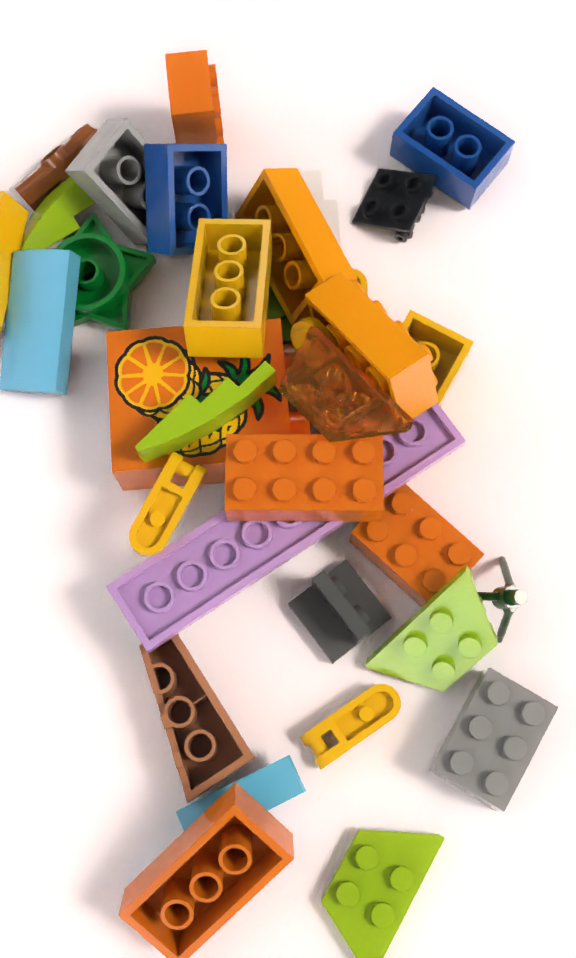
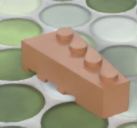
(196, 723)

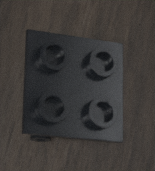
(395, 201)

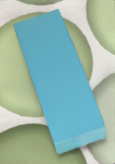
(268, 786)

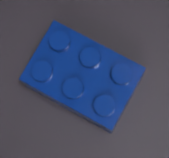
(454, 145)
(180, 188)

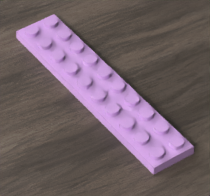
(230, 556)

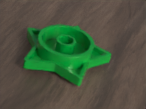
(114, 275)

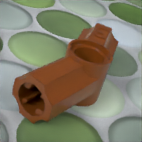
(52, 168)

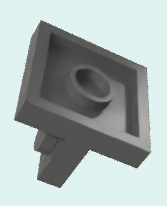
(339, 611)

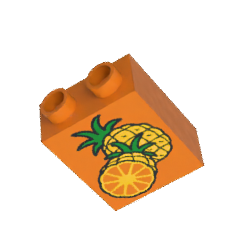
(154, 374)

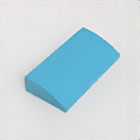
(40, 321)

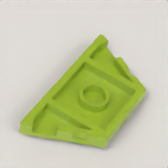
(440, 638)
(378, 886)

